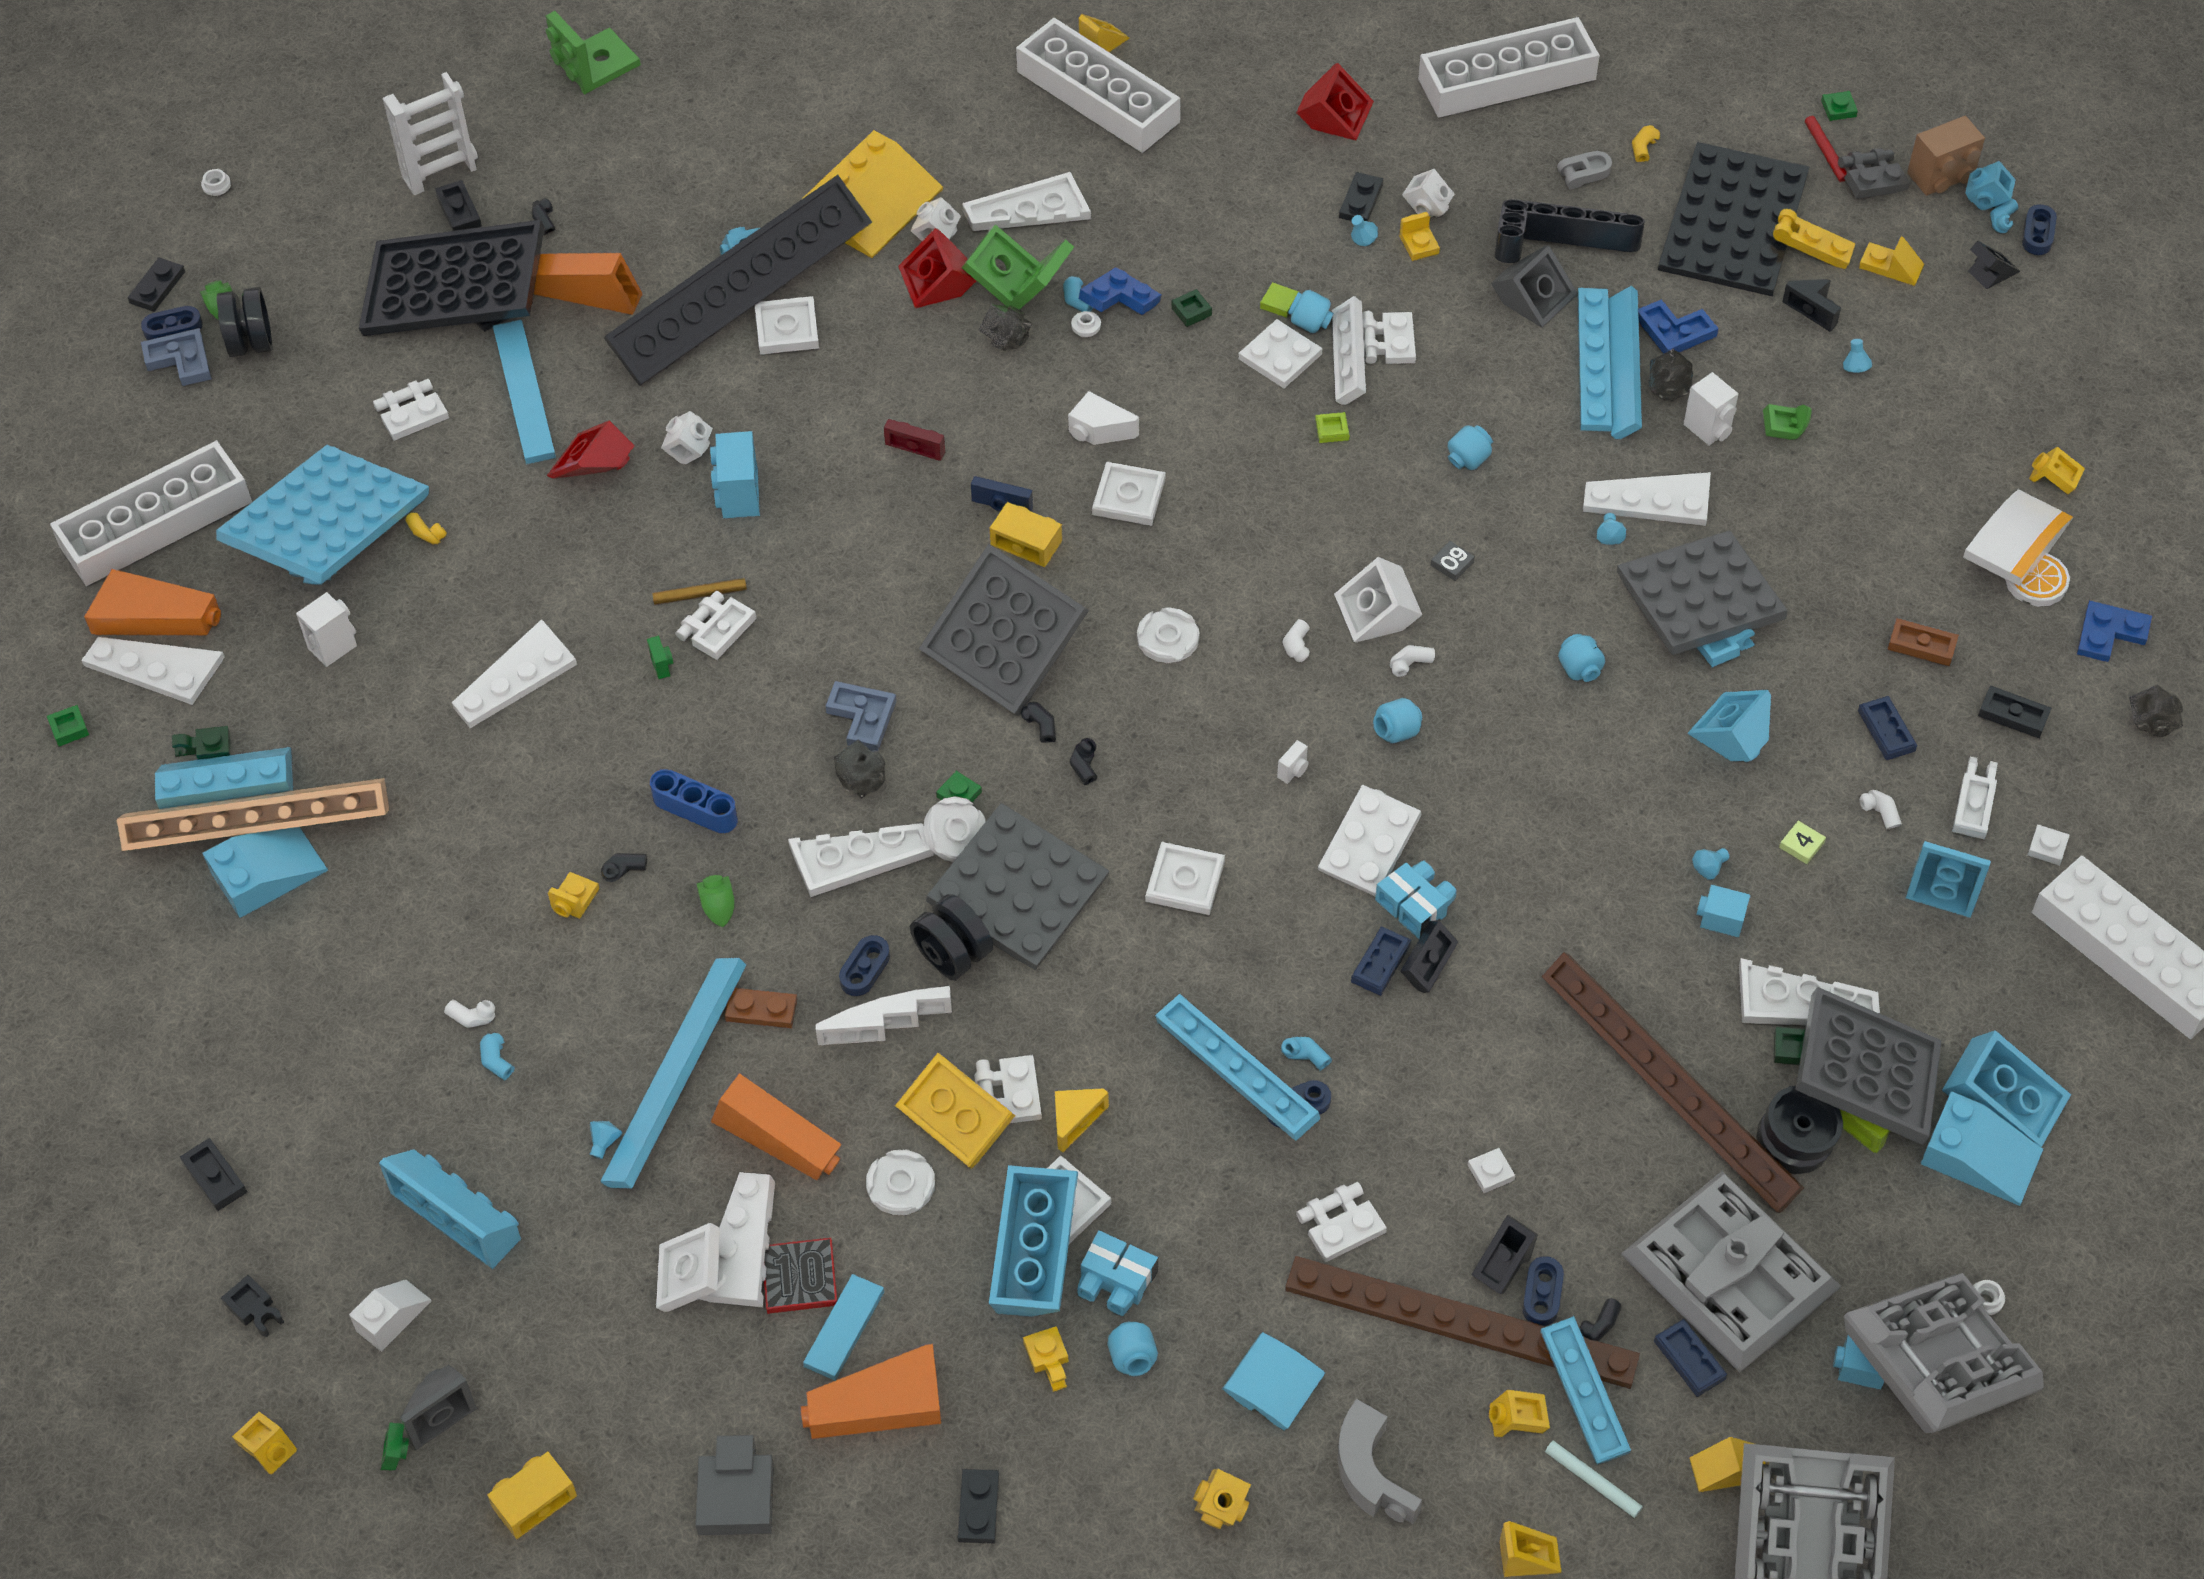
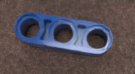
(686, 790)

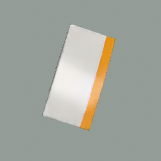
(2017, 537)

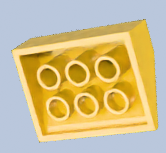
(886, 186)

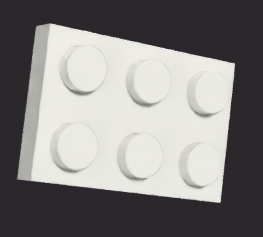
(1369, 840)

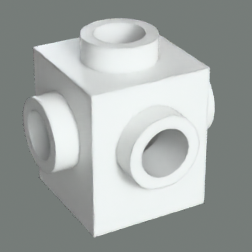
(1428, 194)
(935, 215)
(686, 437)

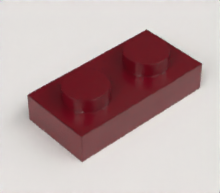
(914, 439)

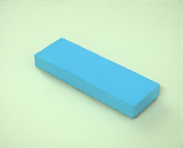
(843, 1327)

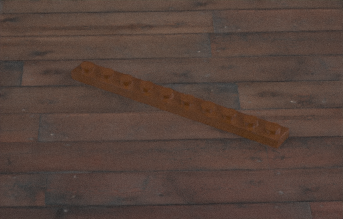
(1673, 1083)
(1446, 1317)

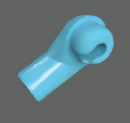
(2001, 215)
(1071, 294)
(1305, 1049)
(490, 1056)

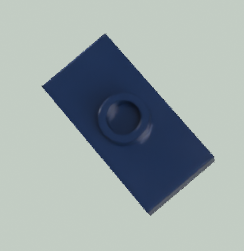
(998, 494)
(1887, 728)
(1381, 961)
(1690, 1357)

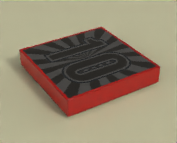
(800, 1276)

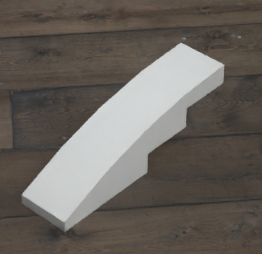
(869, 1020)

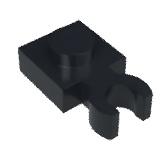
(249, 1302)

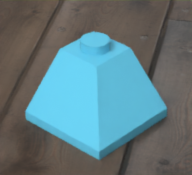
(1736, 725)

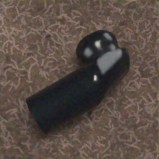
(621, 863)

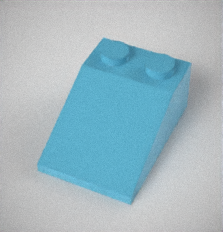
(262, 866)
(1947, 879)
(2009, 1085)
(1982, 1150)

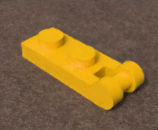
(1813, 239)

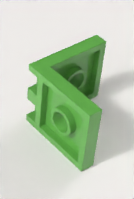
(579, 56)
(1023, 273)

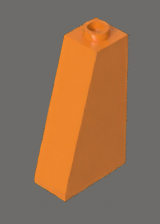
(589, 280)
(150, 607)
(775, 1128)
(879, 1398)

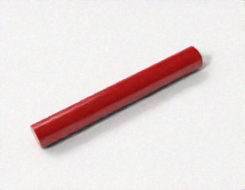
(1825, 147)

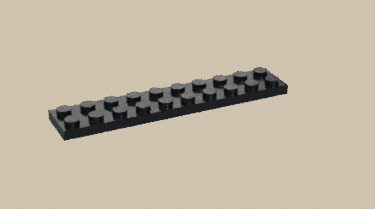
(737, 280)

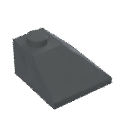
(1535, 286)
(437, 1405)

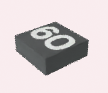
(1452, 560)

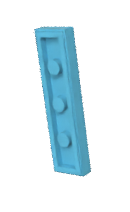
(1585, 1390)

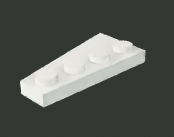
(1036, 203)
(1655, 498)
(157, 667)
(522, 669)
(843, 860)
(1784, 998)
(744, 1241)

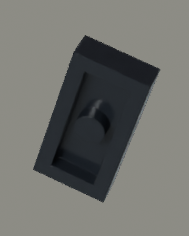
(1361, 196)
(458, 206)
(156, 284)
(2014, 711)
(1429, 956)
(213, 1174)
(978, 1506)

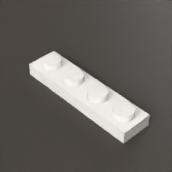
(1348, 351)

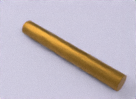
(699, 591)

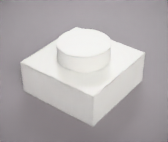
(1293, 762)
(2048, 845)
(1491, 1170)

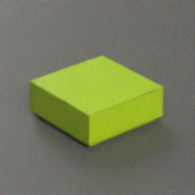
(1278, 299)
(1332, 427)

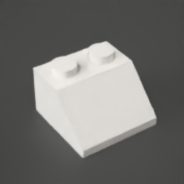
(1378, 601)

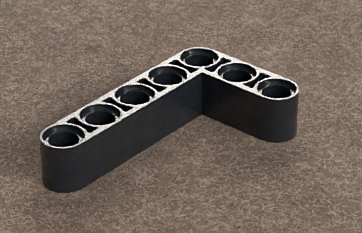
(1566, 226)

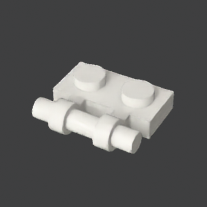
(1397, 335)
(414, 415)
(723, 627)
(1018, 1083)
(1346, 1230)

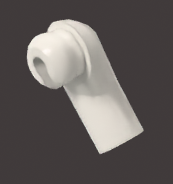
(1294, 642)

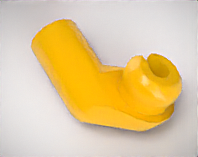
(1642, 139)
(417, 526)

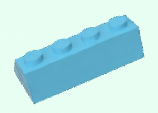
(224, 778)
(451, 1206)
(1033, 1241)

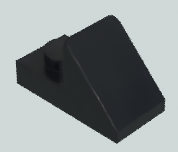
(1990, 265)
(1811, 300)
(1505, 1254)

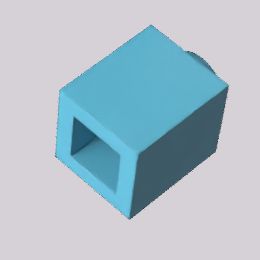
(1723, 910)
(1855, 1366)

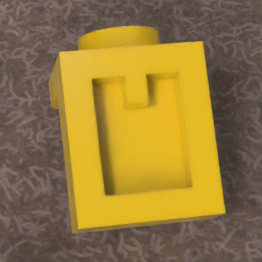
(1418, 236)
(2058, 468)
(573, 895)
(1519, 1412)
(265, 1442)

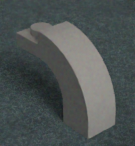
(1361, 1478)

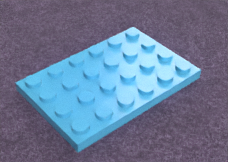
(322, 514)

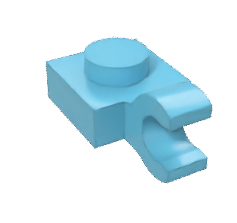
(1727, 648)

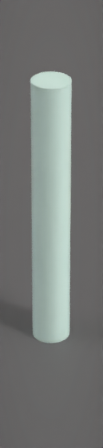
(1593, 1479)

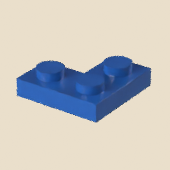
(1119, 287)
(1675, 333)
(2107, 622)

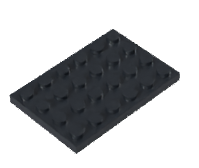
(1729, 218)
(452, 278)

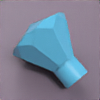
(1363, 231)
(1857, 359)
(1611, 531)
(1709, 862)
(603, 1135)

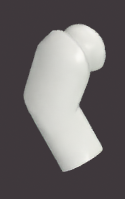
(1404, 658)
(1883, 804)
(471, 1017)

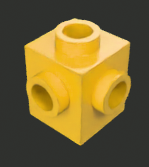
(1231, 1489)

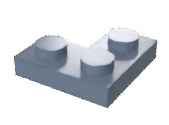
(179, 349)
(867, 708)

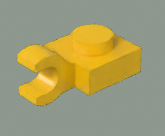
(1048, 1353)

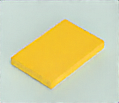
(955, 1110)

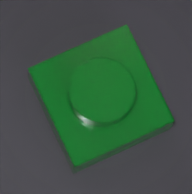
(1839, 105)
(660, 657)
(67, 725)
(959, 786)
(394, 1446)

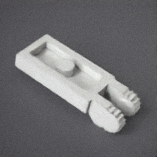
(1975, 800)

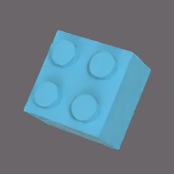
(735, 474)

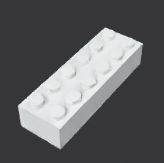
(1508, 67)
(1098, 85)
(151, 513)
(2127, 942)

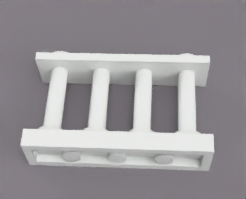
(404, 134)

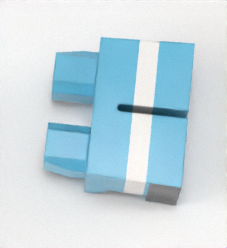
(1412, 898)
(1116, 1270)

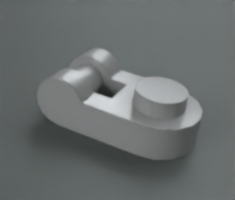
(1594, 166)

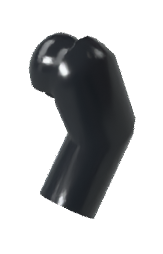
(540, 211)
(1044, 718)
(1081, 760)
(1604, 1322)

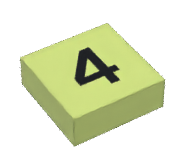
(1802, 842)

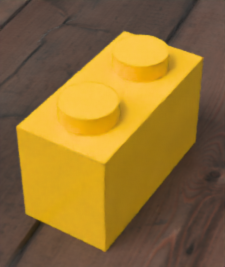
(1026, 534)
(531, 1494)

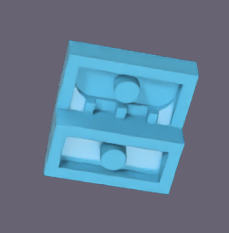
(1273, 1380)

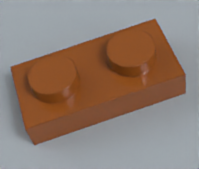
(1923, 642)
(761, 1008)

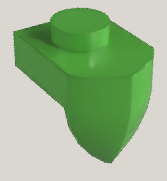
(209, 295)
(1786, 421)
(717, 898)

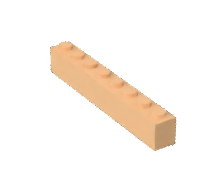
(253, 814)

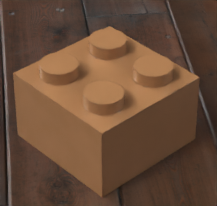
(1945, 155)

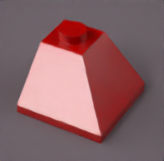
(1336, 104)
(935, 271)
(594, 452)

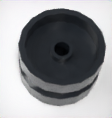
(240, 322)
(951, 937)
(1799, 1130)

